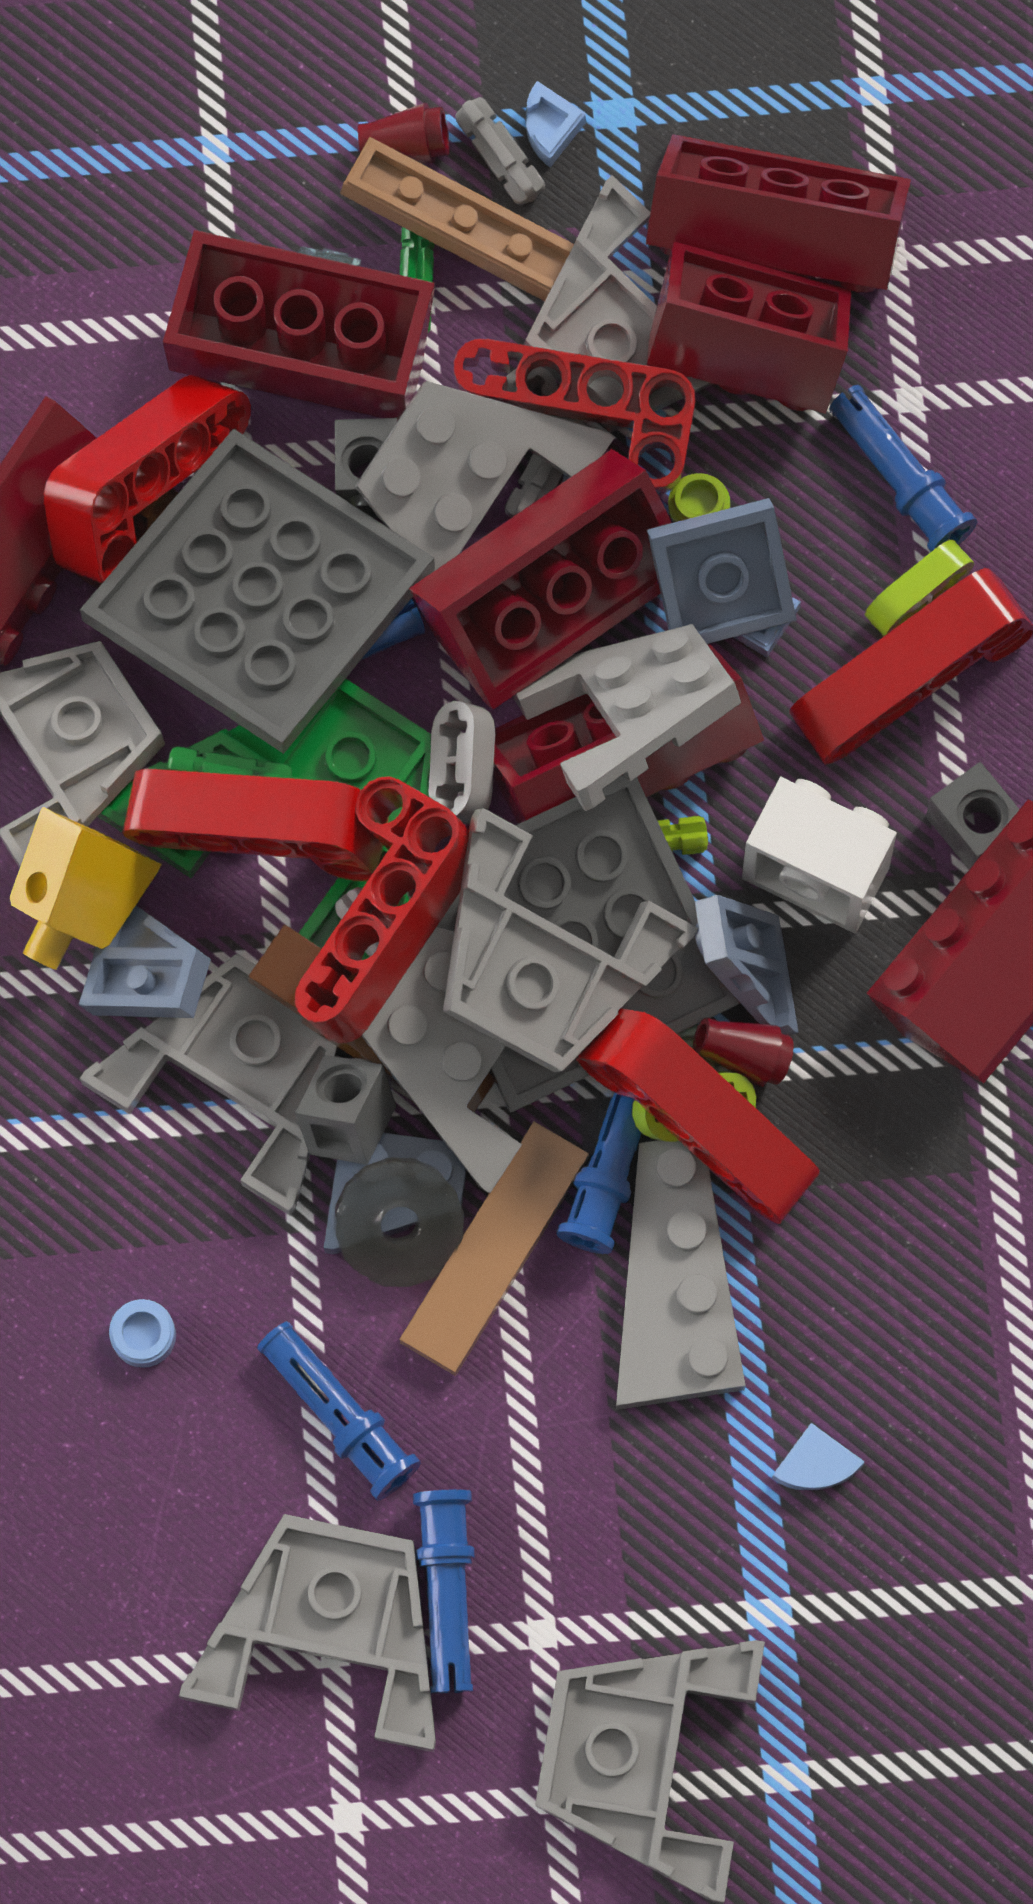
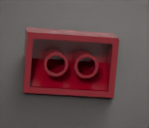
(750, 328)

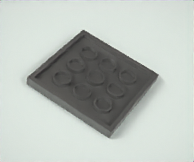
(257, 590)
(589, 879)

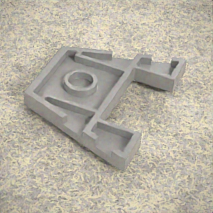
(596, 306)
(454, 459)
(647, 694)
(78, 732)
(529, 977)
(243, 1049)
(441, 1062)
(334, 1598)
(616, 1753)

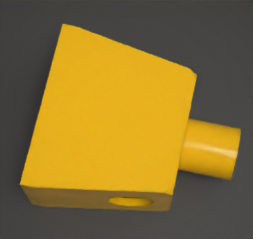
(76, 886)

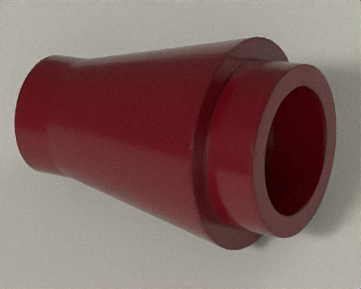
(415, 132)
(746, 1048)

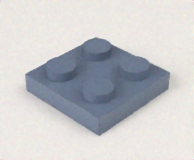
(723, 572)

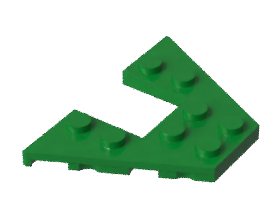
(346, 743)

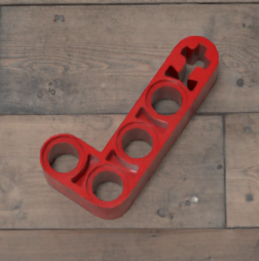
(573, 401)
(132, 465)
(912, 663)
(253, 818)
(376, 911)
(701, 1109)

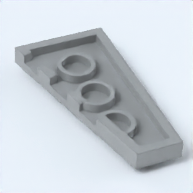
(678, 1298)

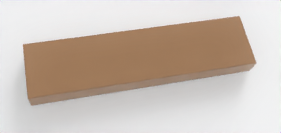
(456, 218)
(494, 1249)

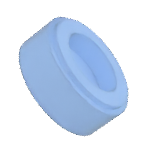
(142, 1333)

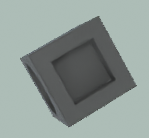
(357, 444)
(968, 794)
(345, 1109)

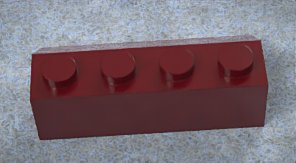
(779, 212)
(299, 326)
(25, 542)
(547, 578)
(532, 749)
(969, 968)

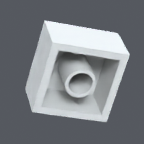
(819, 853)

